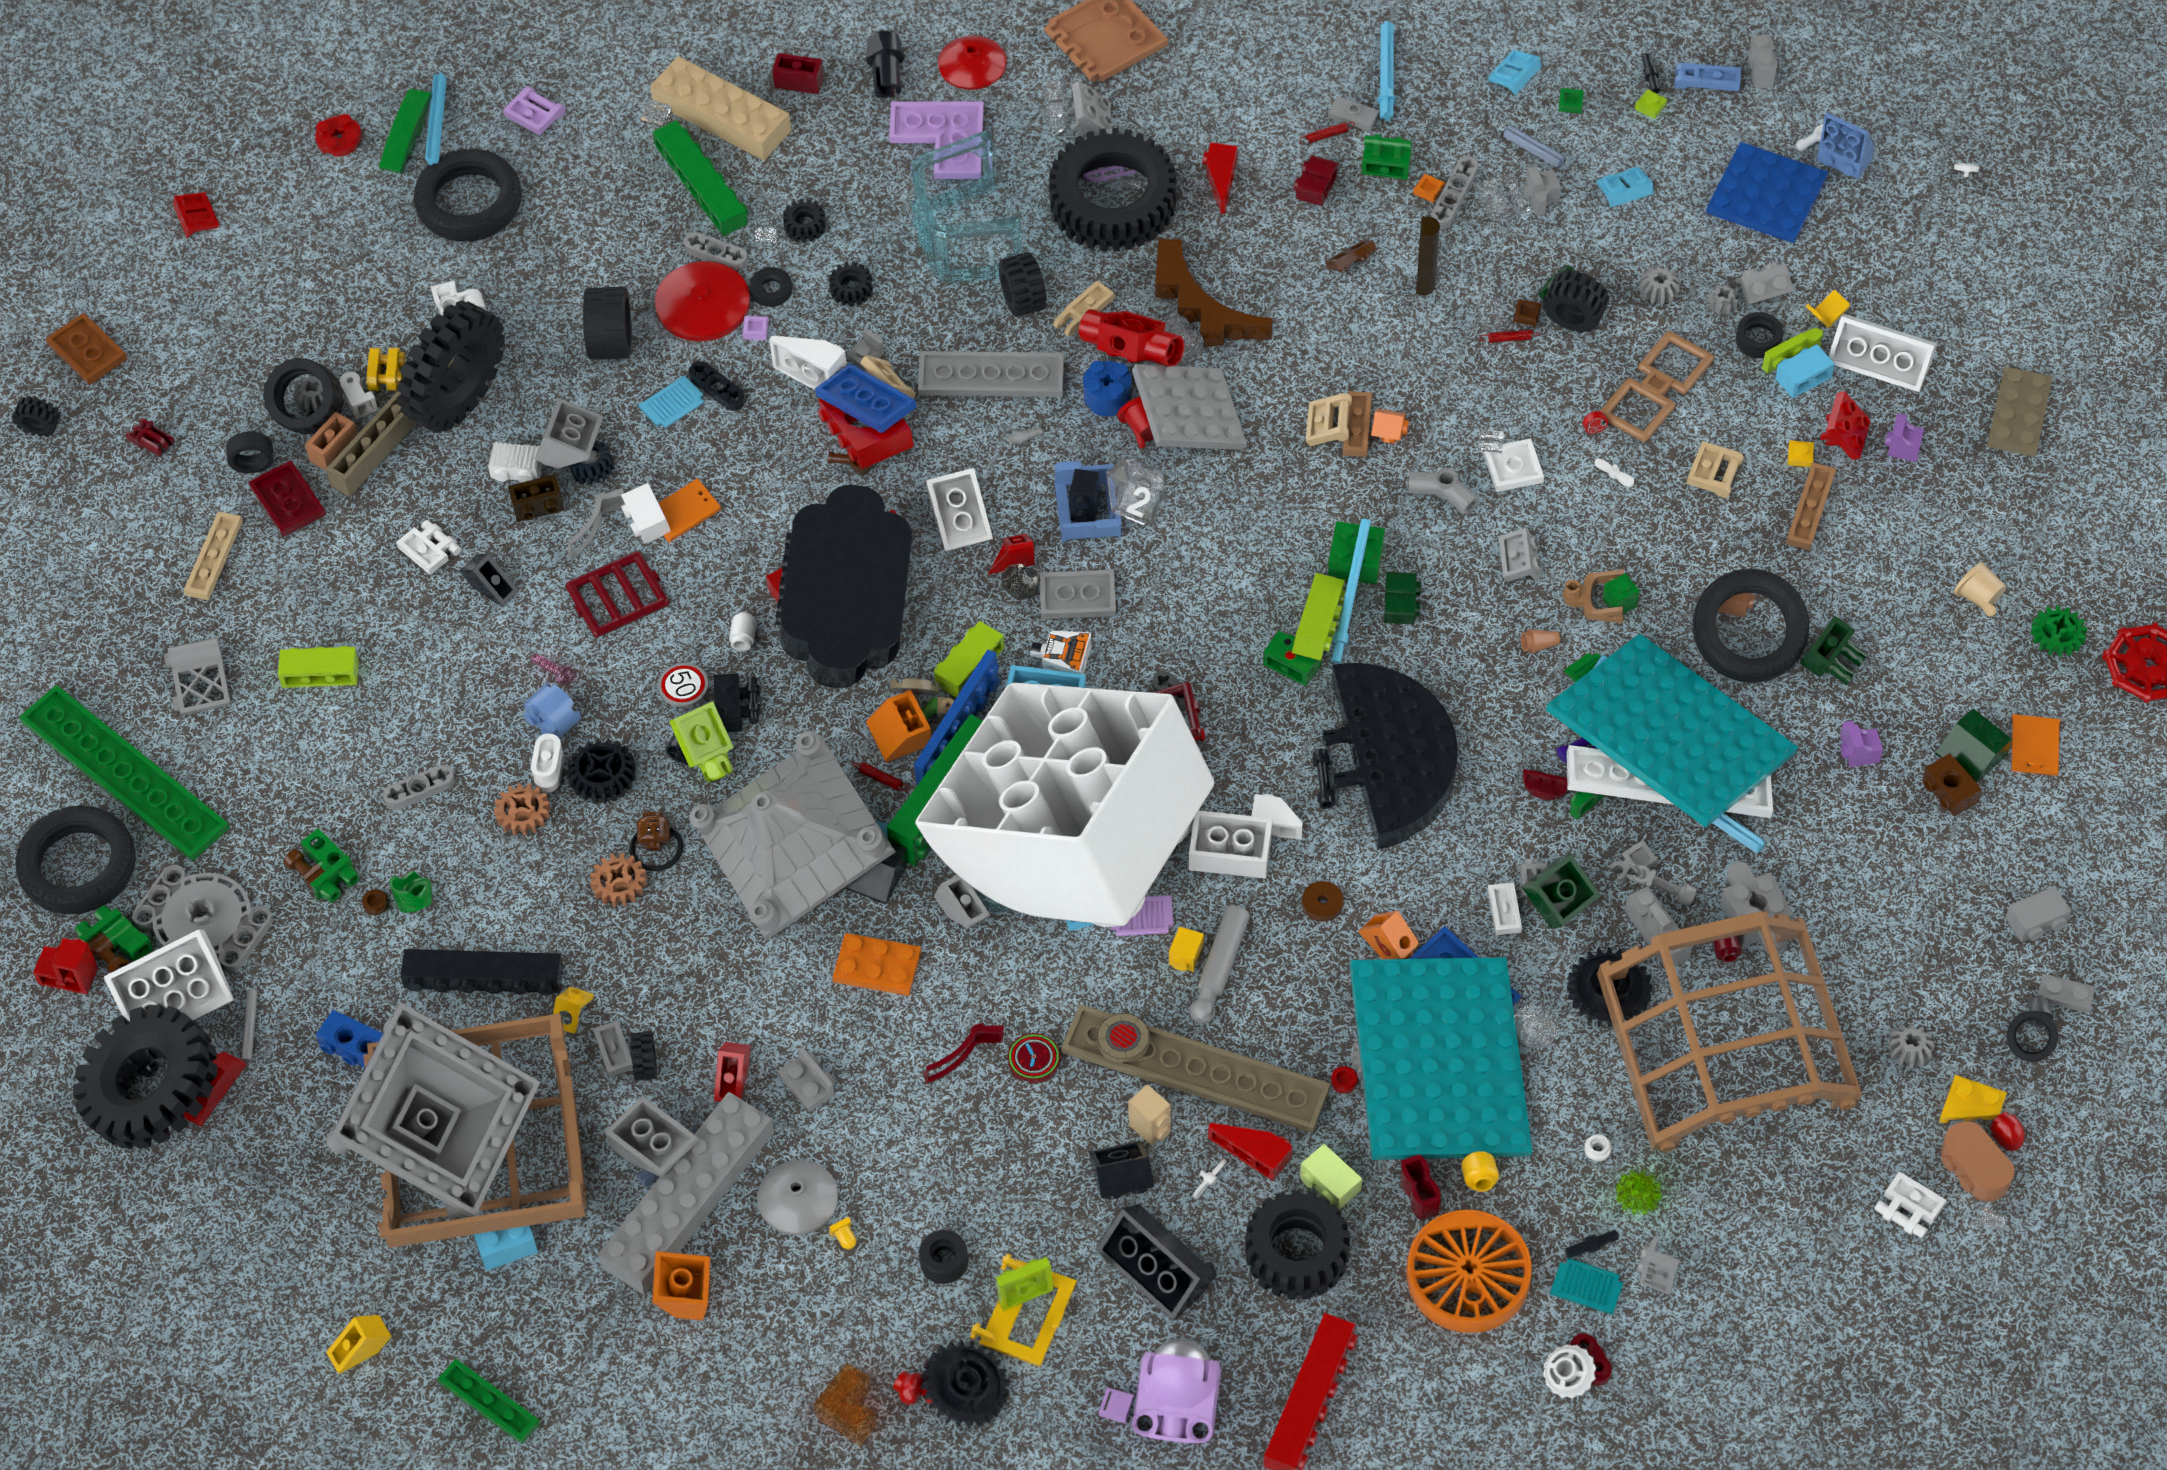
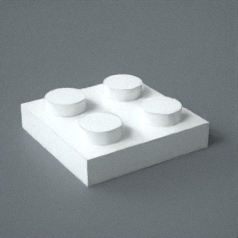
(1515, 466)

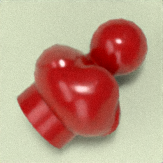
(909, 1387)

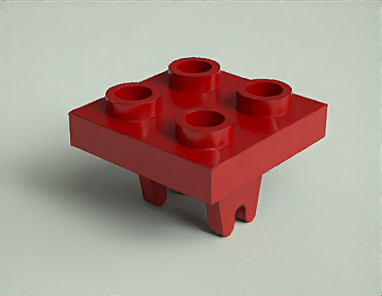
(1846, 426)

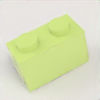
(1330, 1176)

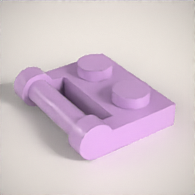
(530, 115)

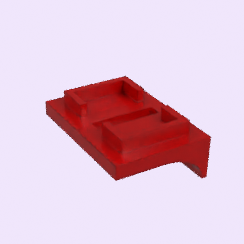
(196, 221)

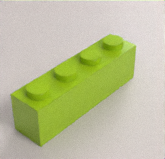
(1319, 617)

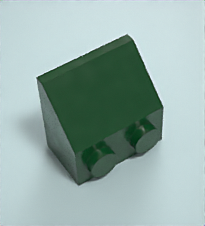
(1976, 744)

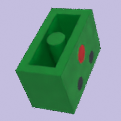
(1280, 658)

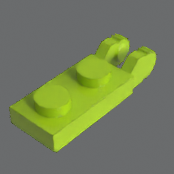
(1791, 348)

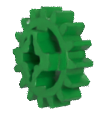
(2069, 637)

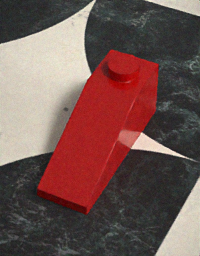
(1220, 171)
(1254, 1147)

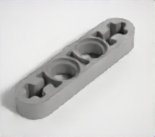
(1455, 193)

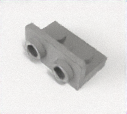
(1519, 555)
(807, 1080)
(1657, 1268)

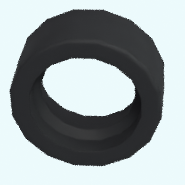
(1762, 320)
(249, 463)
(2029, 1016)

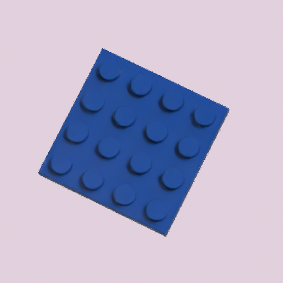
(1767, 192)

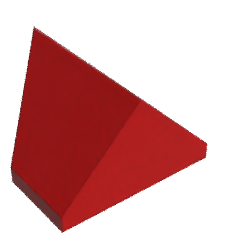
(1013, 551)

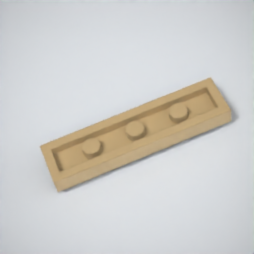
(213, 556)

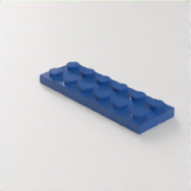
(969, 701)

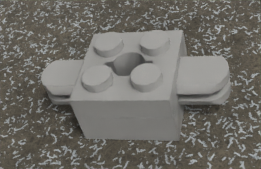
(1753, 895)

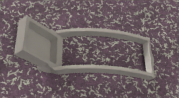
(603, 504)

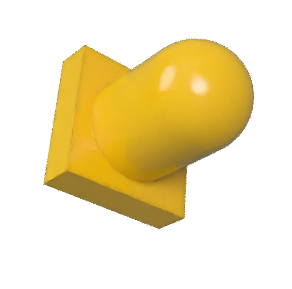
(843, 1233)

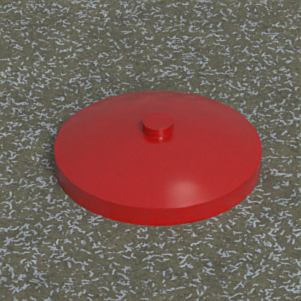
(702, 301)

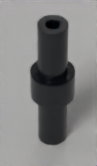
(1651, 73)
(1591, 1244)

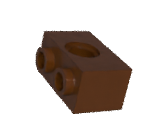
(1948, 771)

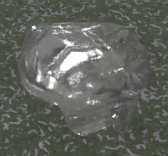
(1536, 1026)

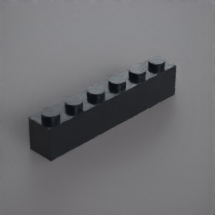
(482, 971)

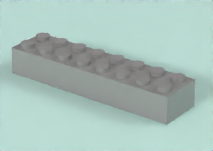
(687, 1192)

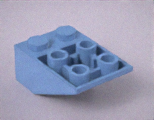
(1845, 146)

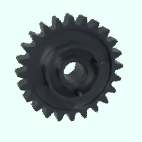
(1586, 991)
(959, 1402)

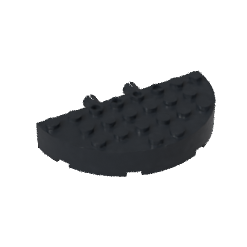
(1399, 748)

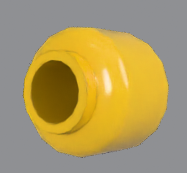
(1480, 1171)

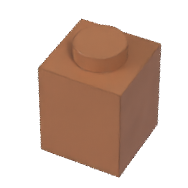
(1738, 604)

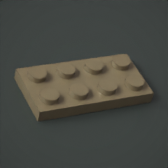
(2019, 411)

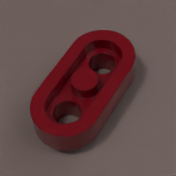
(1598, 1355)

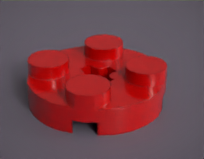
(335, 125)

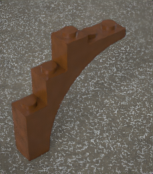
(1215, 319)

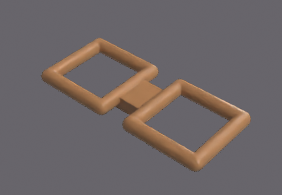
(1657, 385)

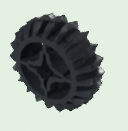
(599, 779)

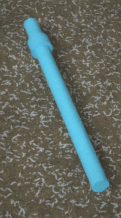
(1341, 636)

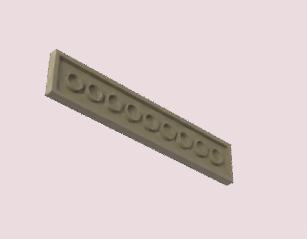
(1208, 1073)

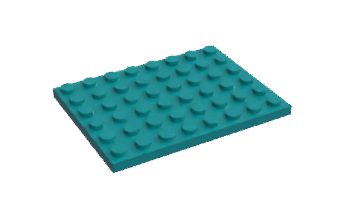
(1672, 729)
(1439, 1058)

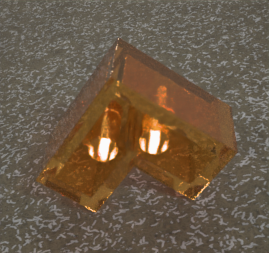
(842, 1408)

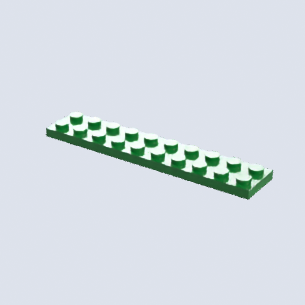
(124, 773)

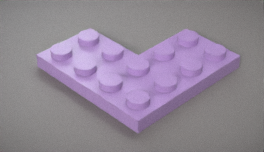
(942, 125)

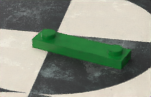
(488, 1401)

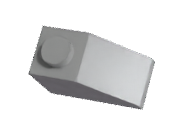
(961, 902)

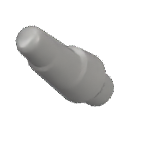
(1023, 436)

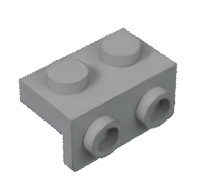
(1765, 284)

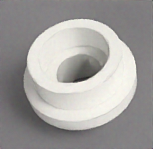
(1601, 1141)

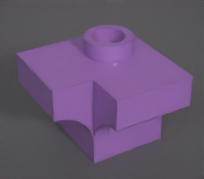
(1904, 440)
(1860, 745)

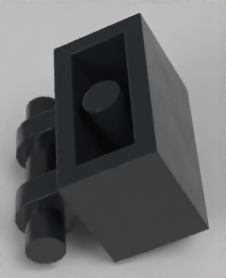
(728, 700)

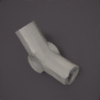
(1445, 486)

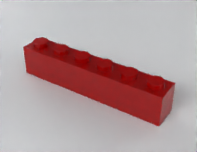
(1310, 1394)

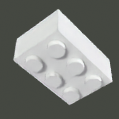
(1230, 844)

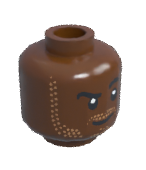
(653, 830)

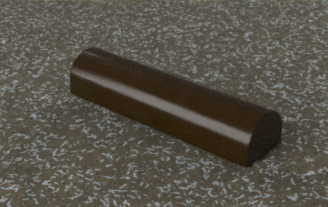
(1427, 255)

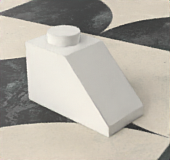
(1284, 820)

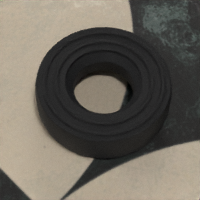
(774, 298)

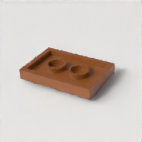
(86, 348)

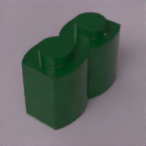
(1400, 598)

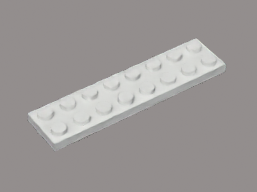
(1596, 773)

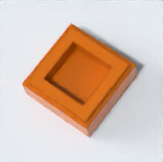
(1429, 188)

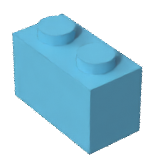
(1804, 371)
(505, 1246)

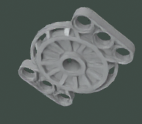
(184, 902)

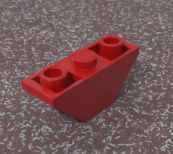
(227, 1072)

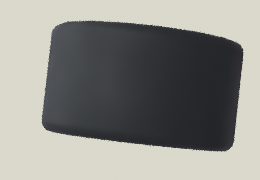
(943, 1272)

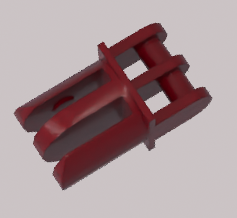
(150, 437)

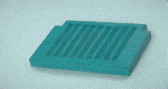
(1587, 1285)

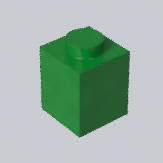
(1621, 593)

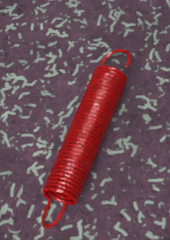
(1327, 132)
(1510, 336)
(881, 776)

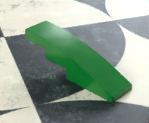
(404, 130)

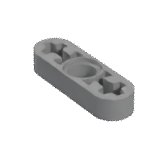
(710, 243)
(433, 774)

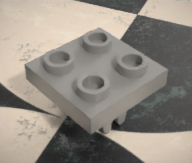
(1090, 110)

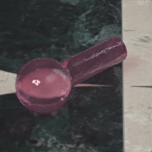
(563, 674)

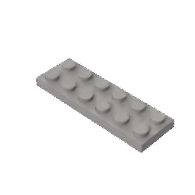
(991, 374)

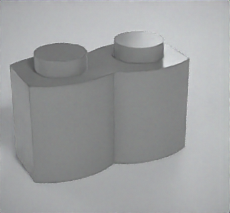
(1762, 61)

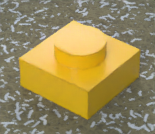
(1800, 453)

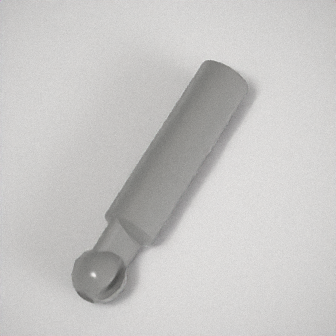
(1219, 963)

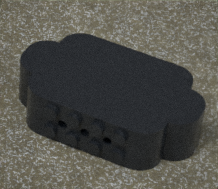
(844, 586)

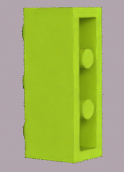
(965, 656)
(318, 667)

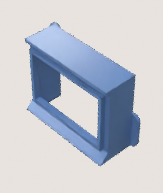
(1101, 528)

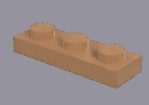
(1358, 424)

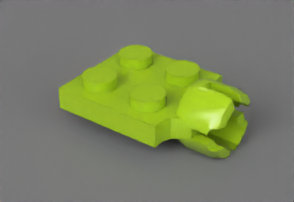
(704, 741)

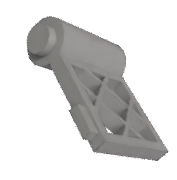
(191, 659)

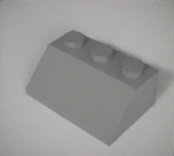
(568, 435)

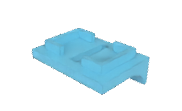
(1512, 78)
(1618, 193)

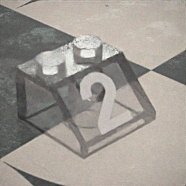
(1135, 491)

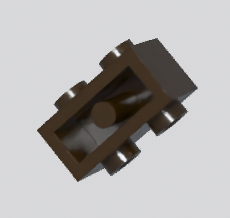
(536, 498)

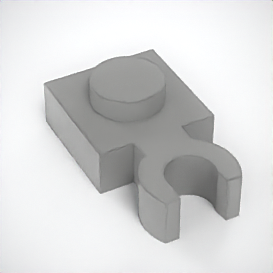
(1637, 854)

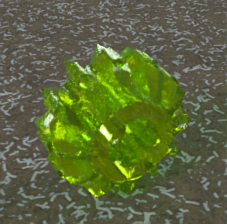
(1638, 1192)

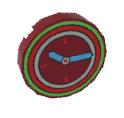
(1033, 1058)

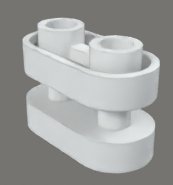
(547, 762)

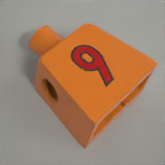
(1389, 936)

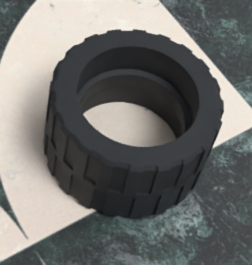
(607, 323)
(280, 379)

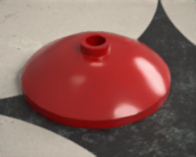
(972, 62)

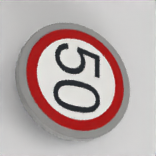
(683, 685)

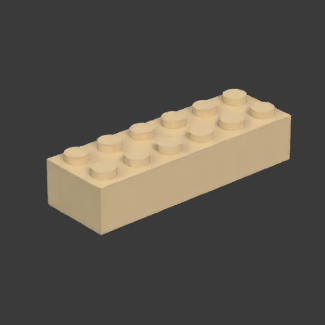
(721, 108)

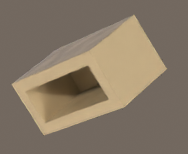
(1149, 1115)

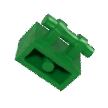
(1386, 157)

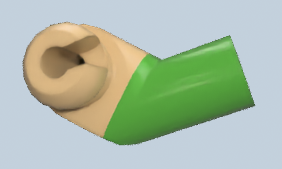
(937, 705)

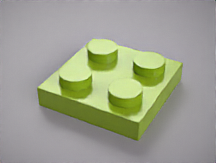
(1024, 1283)

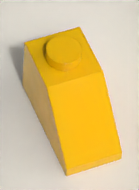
(358, 1342)

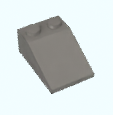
(649, 1137)

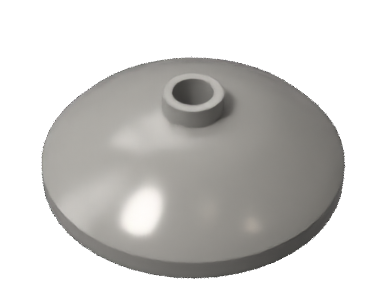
(801, 1210)

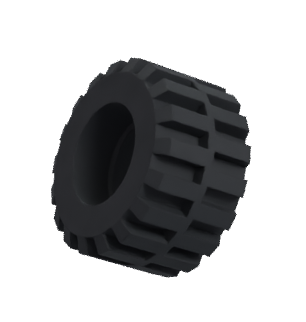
(1022, 284)
(1576, 301)

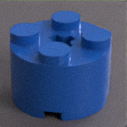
(1107, 387)

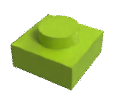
(1650, 104)

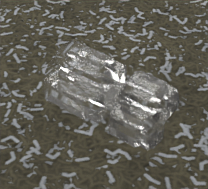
(770, 235)

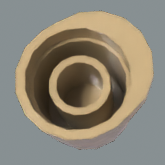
(1981, 588)

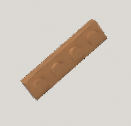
(1811, 506)

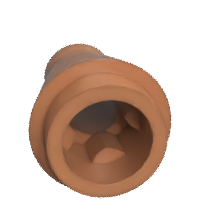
(1538, 640)

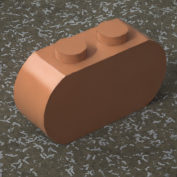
(1976, 1161)

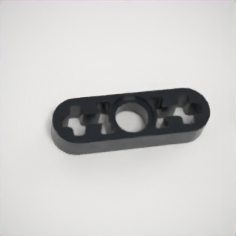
(714, 376)

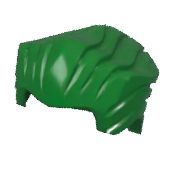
(411, 892)

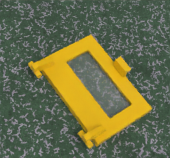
(1028, 1327)

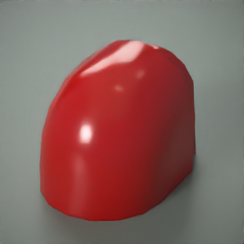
(2008, 1131)

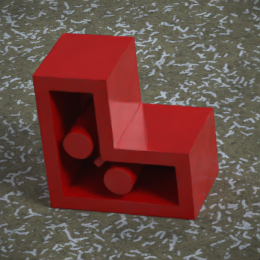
(67, 966)

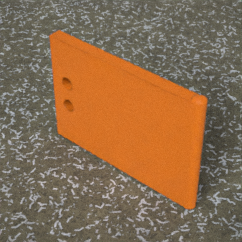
(688, 508)
(2035, 743)

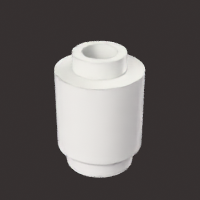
(742, 631)

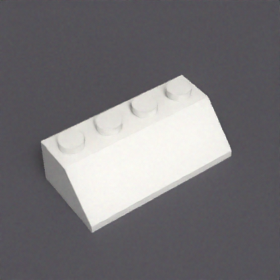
(1882, 352)

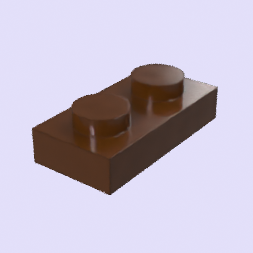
(1358, 252)

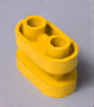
(394, 361)

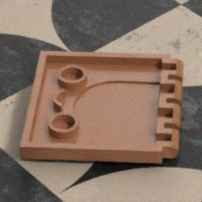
(1105, 36)

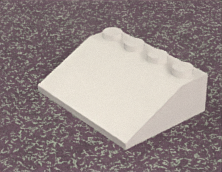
(177, 975)

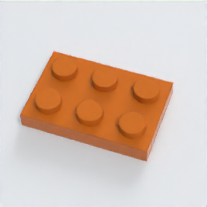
(877, 964)

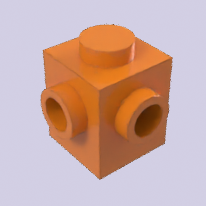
(1389, 425)

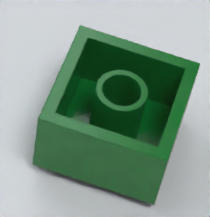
(1343, 551)

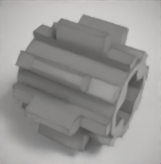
(1722, 300)

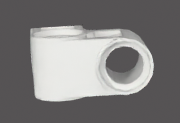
(446, 294)

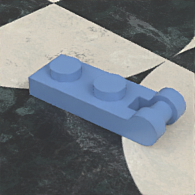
(1707, 76)

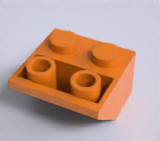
(899, 727)

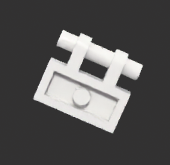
(425, 552)
(1913, 1197)

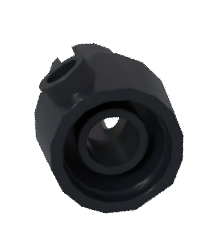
(884, 56)

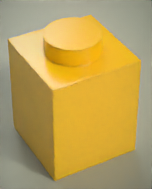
(1186, 949)

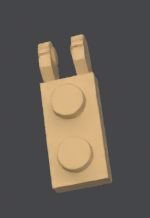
(1094, 297)

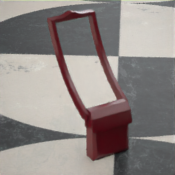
(978, 1034)

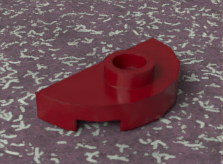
(1544, 785)

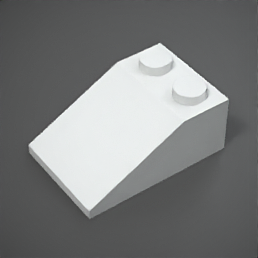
(806, 359)
(959, 509)

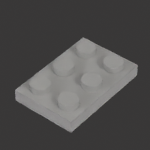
(1077, 594)

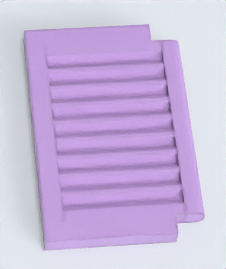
(1153, 918)

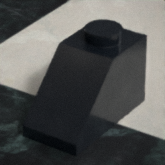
(489, 579)

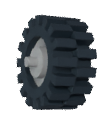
(596, 467)

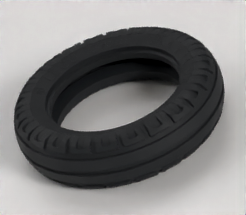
(473, 226)
(1767, 585)
(86, 896)

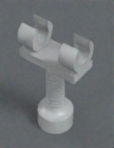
(1647, 877)

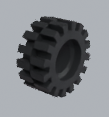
(804, 231)
(850, 273)
(36, 416)
(643, 1055)

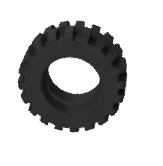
(1292, 1276)

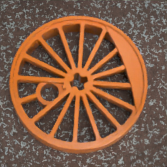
(1480, 1266)

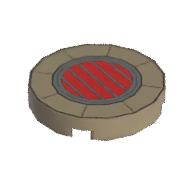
(917, 686)
(1123, 1038)

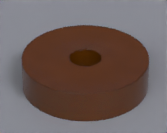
(1317, 910)

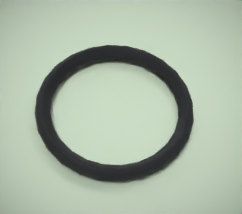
(666, 865)

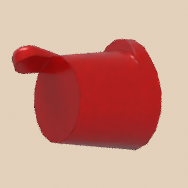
(1136, 418)

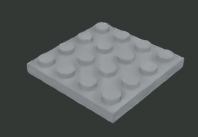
(1189, 407)

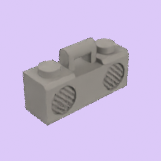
(1653, 919)

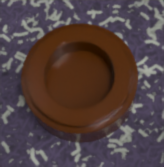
(375, 902)

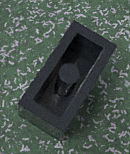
(1084, 496)

